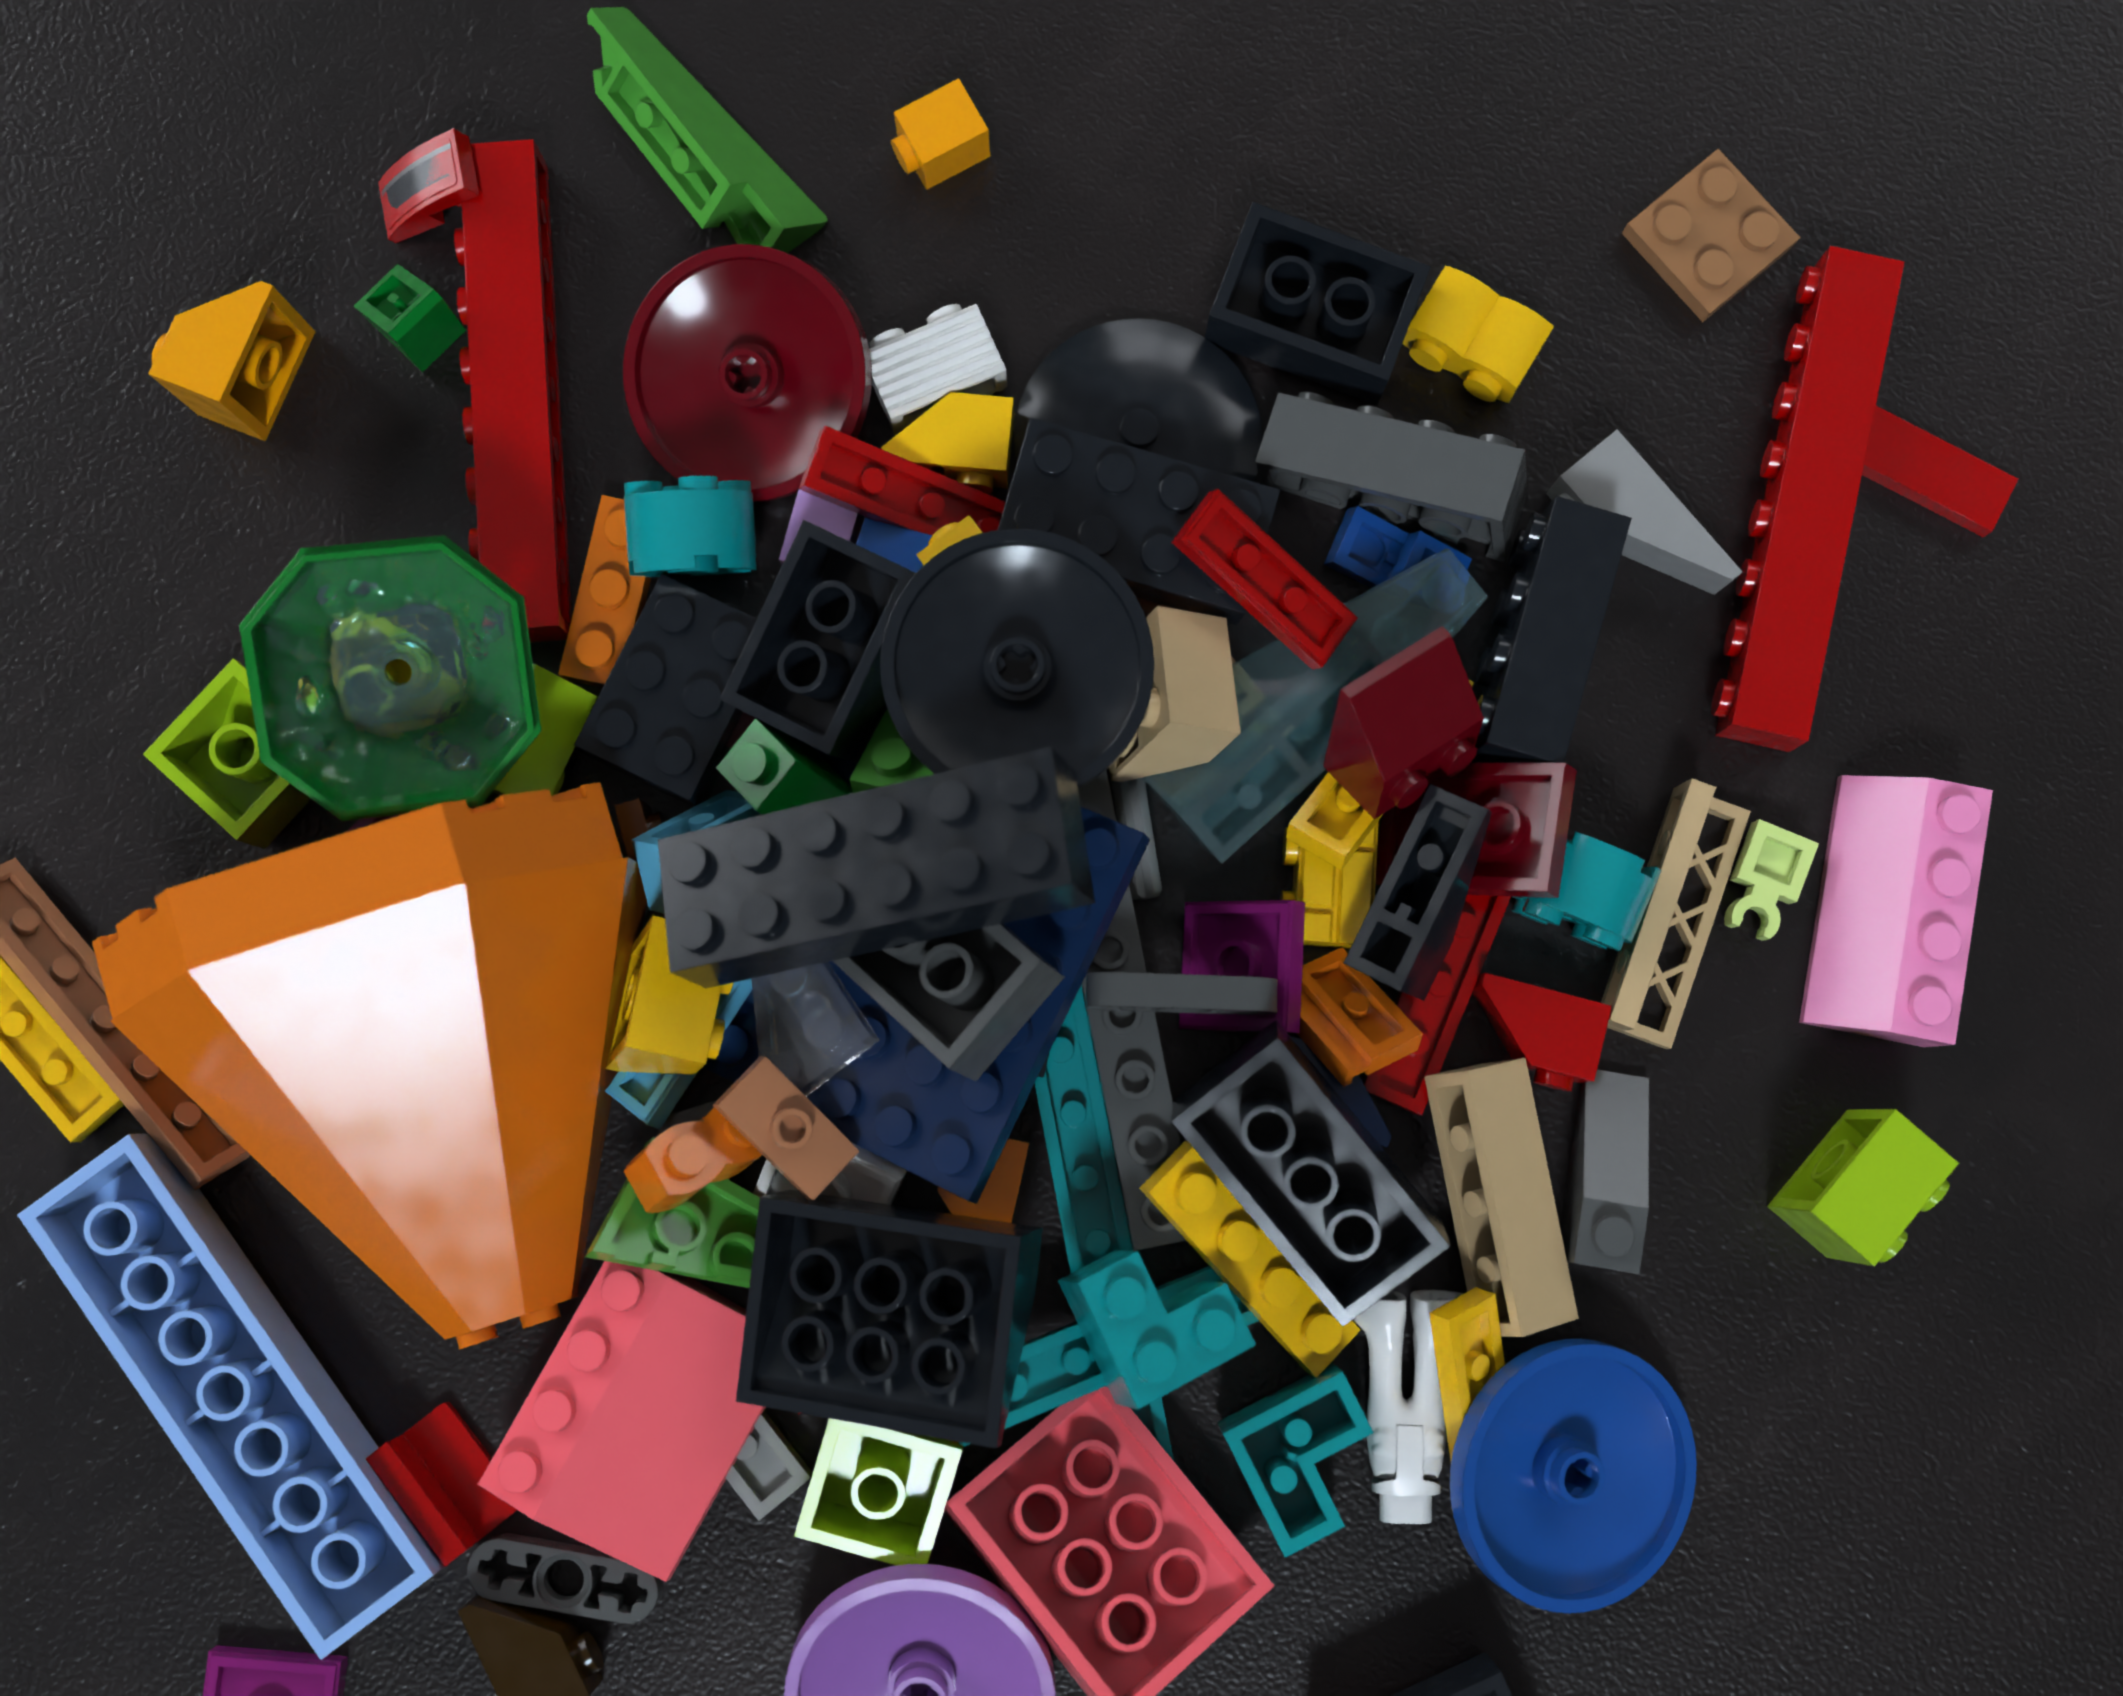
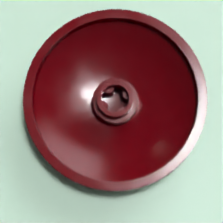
(744, 366)

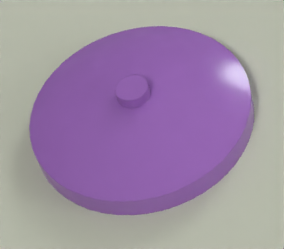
(920, 1636)

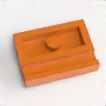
(1351, 1019)

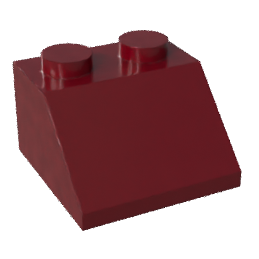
(1404, 725)

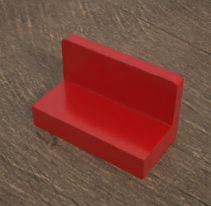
(435, 1481)

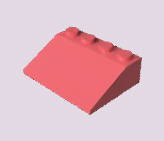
(631, 1419)
(1107, 1548)

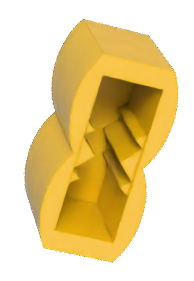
(1476, 335)

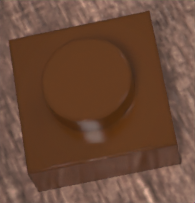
(635, 819)

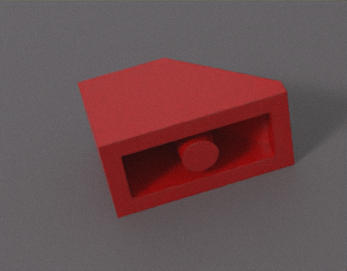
(1547, 1027)

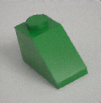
(779, 770)

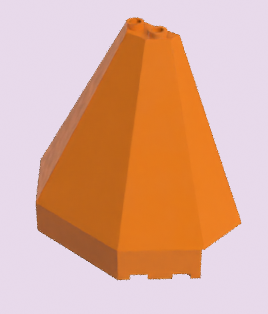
(409, 1036)

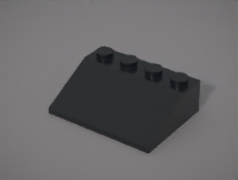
(887, 1315)

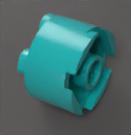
(690, 527)
(1599, 893)

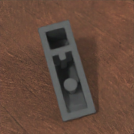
(1608, 1174)

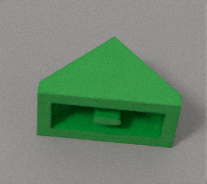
(411, 316)

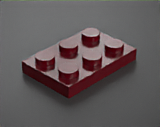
(1525, 831)

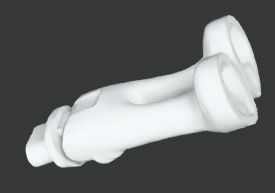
(1410, 1432)

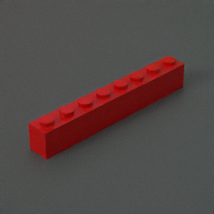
(514, 383)
(1808, 499)

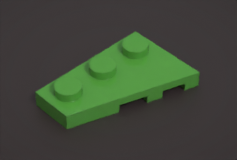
(700, 1239)

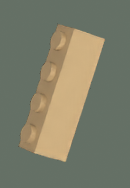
(1502, 1193)

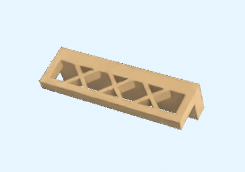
(1674, 854)

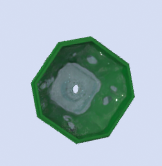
(337, 719)

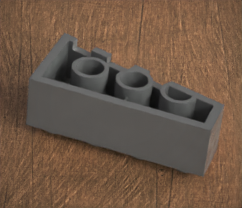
(1397, 469)

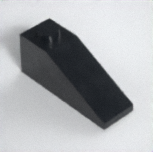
(1422, 895)

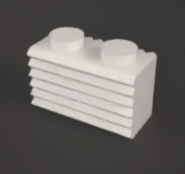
(929, 362)

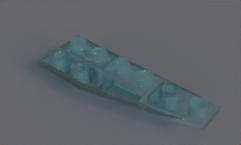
(1291, 708)

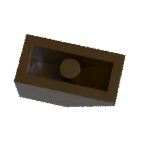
(532, 1649)

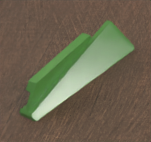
(694, 140)

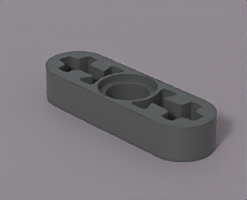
(1181, 993)
(521, 1553)

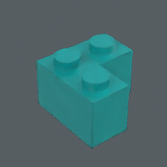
(1150, 1343)
(1280, 1443)

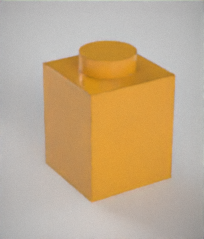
(940, 135)

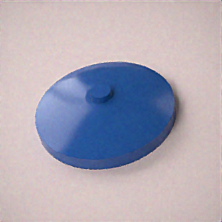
(1573, 1475)

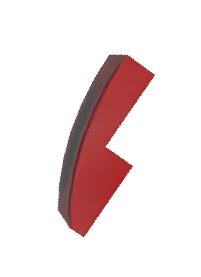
(426, 183)

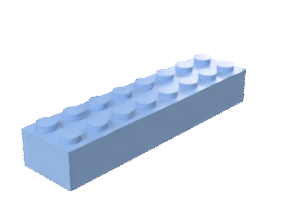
(232, 1388)

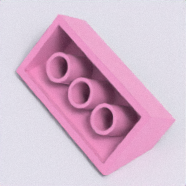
(1896, 908)

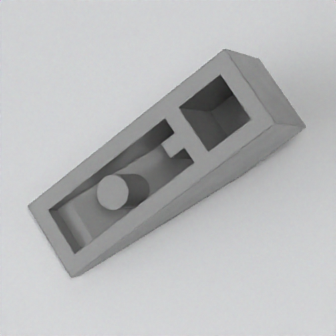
(1661, 527)

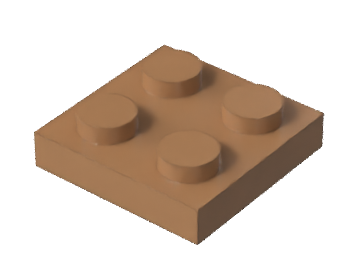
(1710, 235)

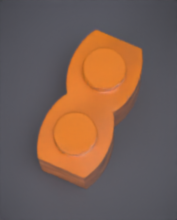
(687, 1160)

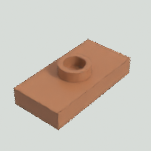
(786, 1128)

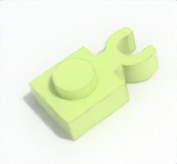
(1772, 869)

